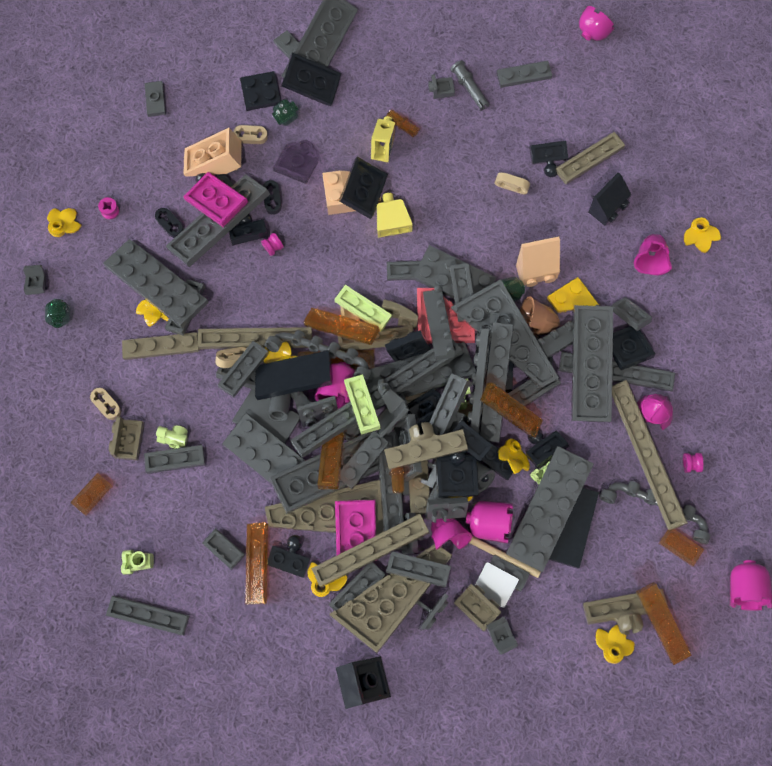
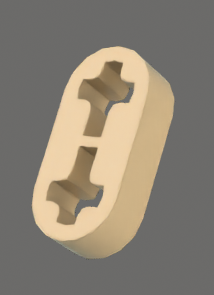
(250, 134)
(512, 183)
(227, 357)
(108, 401)

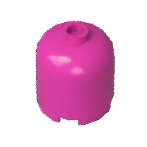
(340, 372)
(490, 521)
(750, 586)

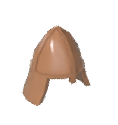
(539, 316)

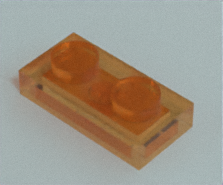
(91, 494)
(681, 546)

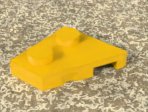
(570, 295)

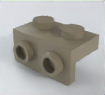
(126, 439)
(477, 606)

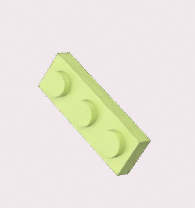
(363, 307)
(362, 404)

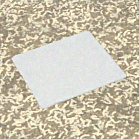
(496, 584)

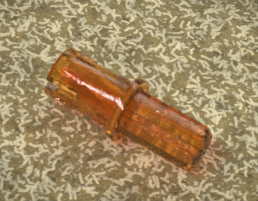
(403, 123)
(397, 479)

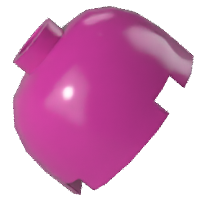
(595, 25)

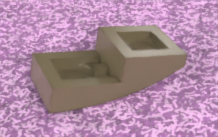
(405, 316)

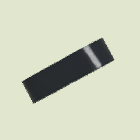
(276, 197)
(171, 220)

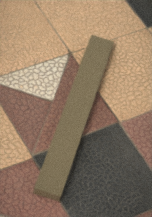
(648, 456)

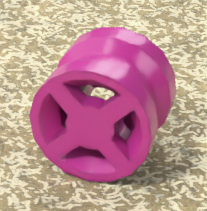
(108, 213)
(272, 244)
(692, 462)

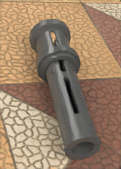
(466, 79)

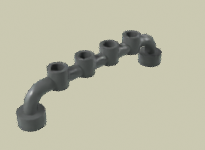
(274, 343)
(632, 489)

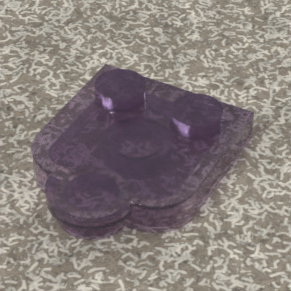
(297, 161)

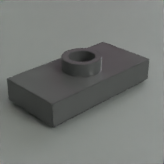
(155, 98)
(223, 549)

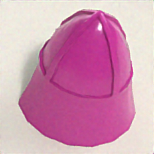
(657, 264)
(656, 409)
(450, 530)

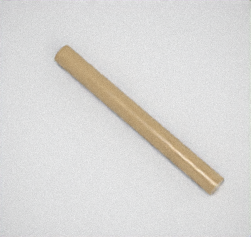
(494, 551)

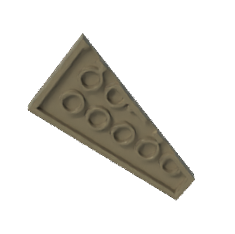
(320, 514)
(385, 604)

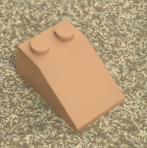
(214, 154)
(334, 185)
(539, 261)

